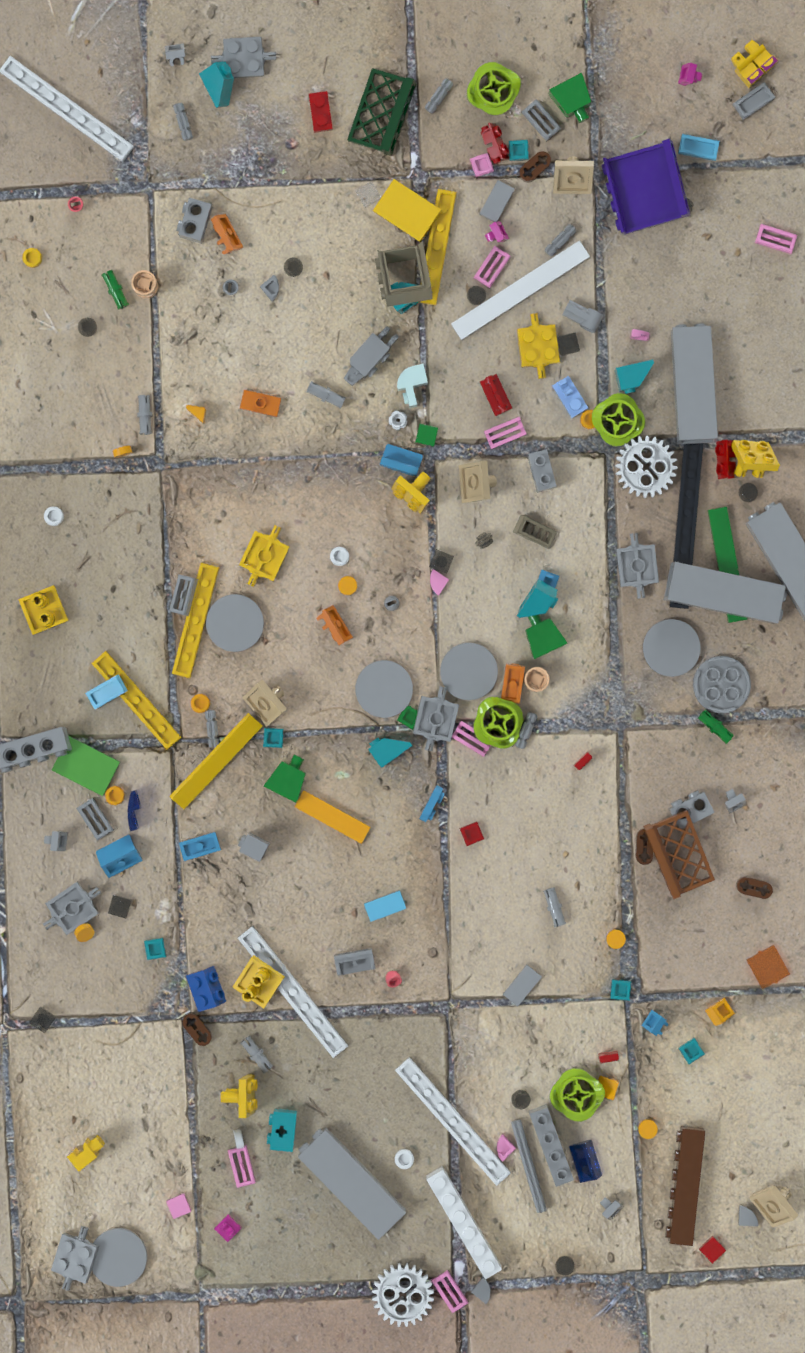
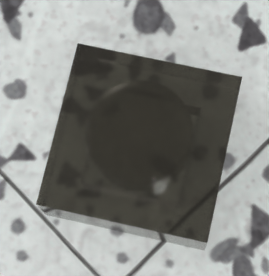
(568, 344)
(441, 561)
(119, 906)
(42, 1019)

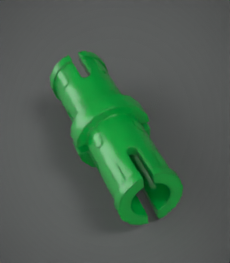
(115, 289)
(715, 726)

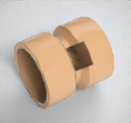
(144, 284)
(536, 679)

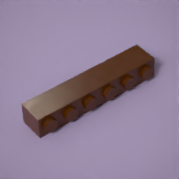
(686, 1185)

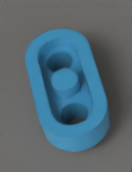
(436, 796)

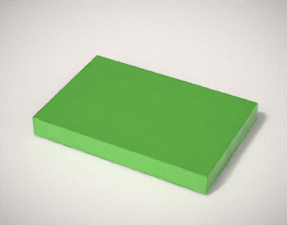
(87, 767)

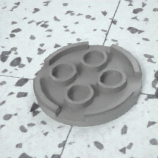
(234, 623)
(671, 647)
(468, 671)
(721, 684)
(384, 689)
(119, 1257)

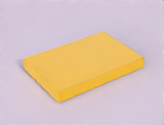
(407, 210)

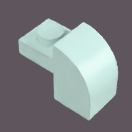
(409, 379)

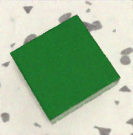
(426, 435)
(408, 717)

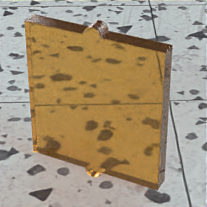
(768, 967)

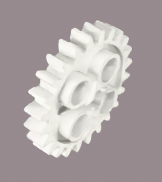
(658, 454)
(413, 1308)

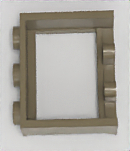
(407, 294)

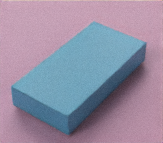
(698, 147)
(106, 691)
(385, 906)

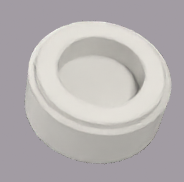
(53, 516)
(339, 556)
(238, 1139)
(404, 1159)

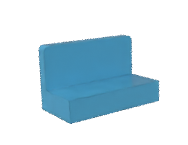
(401, 460)
(118, 856)

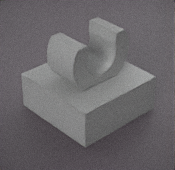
(175, 51)
(734, 802)
(57, 840)
(611, 1208)

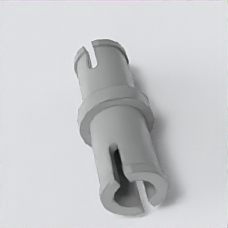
(325, 394)
(144, 414)
(554, 907)
(256, 1054)

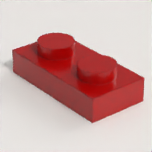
(320, 112)

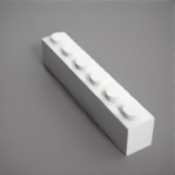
(463, 1222)

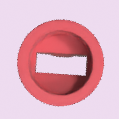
(76, 208)
(393, 979)

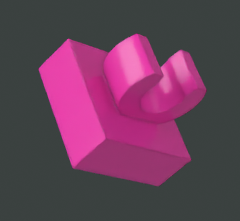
(689, 75)
(498, 233)
(227, 1227)

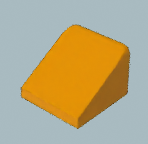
(198, 412)
(719, 1012)
(610, 1086)

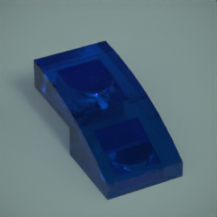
(133, 804)

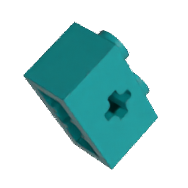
(283, 1141)

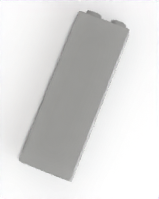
(694, 384)
(783, 550)
(725, 593)
(351, 1182)

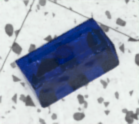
(585, 1161)

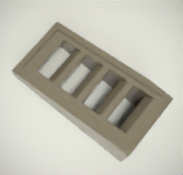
(520, 524)

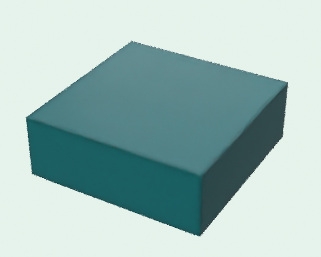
(518, 150)
(273, 737)
(155, 948)
(620, 989)
(691, 1050)

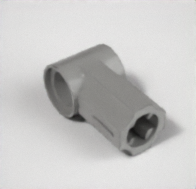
(587, 318)

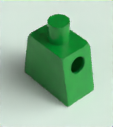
(572, 97)
(543, 636)
(287, 779)

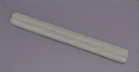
(528, 1166)

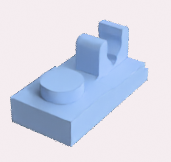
(570, 397)

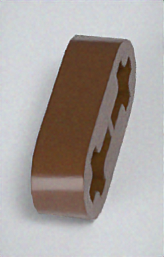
(532, 163)
(639, 848)
(753, 892)
(200, 1026)

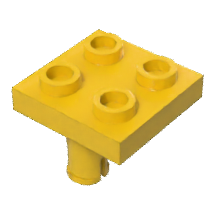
(755, 457)
(412, 492)
(43, 610)
(258, 982)
(243, 1096)

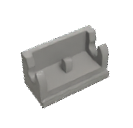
(354, 961)

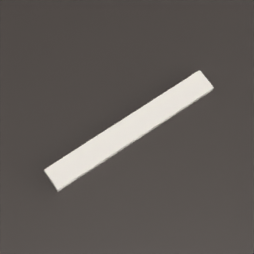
(66, 109)
(520, 290)
(295, 994)
(452, 1121)

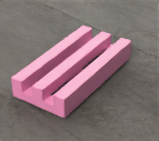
(774, 246)
(483, 280)
(520, 426)
(458, 730)
(249, 1165)
(441, 1278)

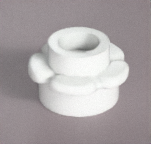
(398, 415)

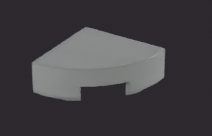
(271, 288)
(746, 1217)
(482, 1290)

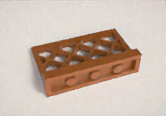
(664, 862)

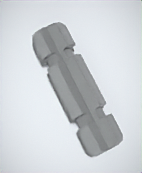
(439, 95)
(182, 121)
(560, 240)
(212, 730)
(526, 730)

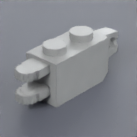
(368, 356)

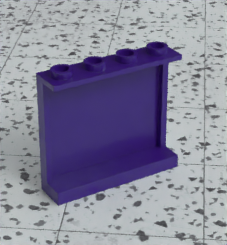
(646, 187)

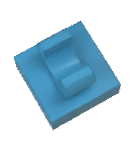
(549, 578)
(654, 1023)

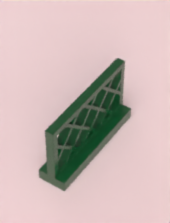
(398, 112)

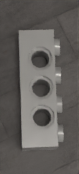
(58, 736)
(551, 1145)

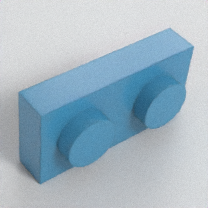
(199, 846)

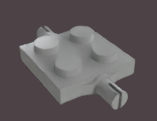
(244, 56)
(637, 565)
(435, 718)
(72, 908)
(75, 1258)

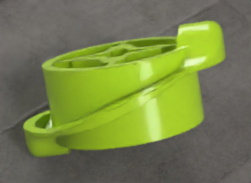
(511, 81)
(615, 439)
(514, 713)
(597, 1094)

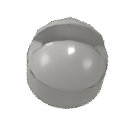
(234, 287)
(393, 607)

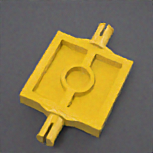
(538, 346)
(264, 555)

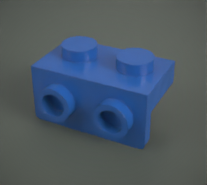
(206, 989)

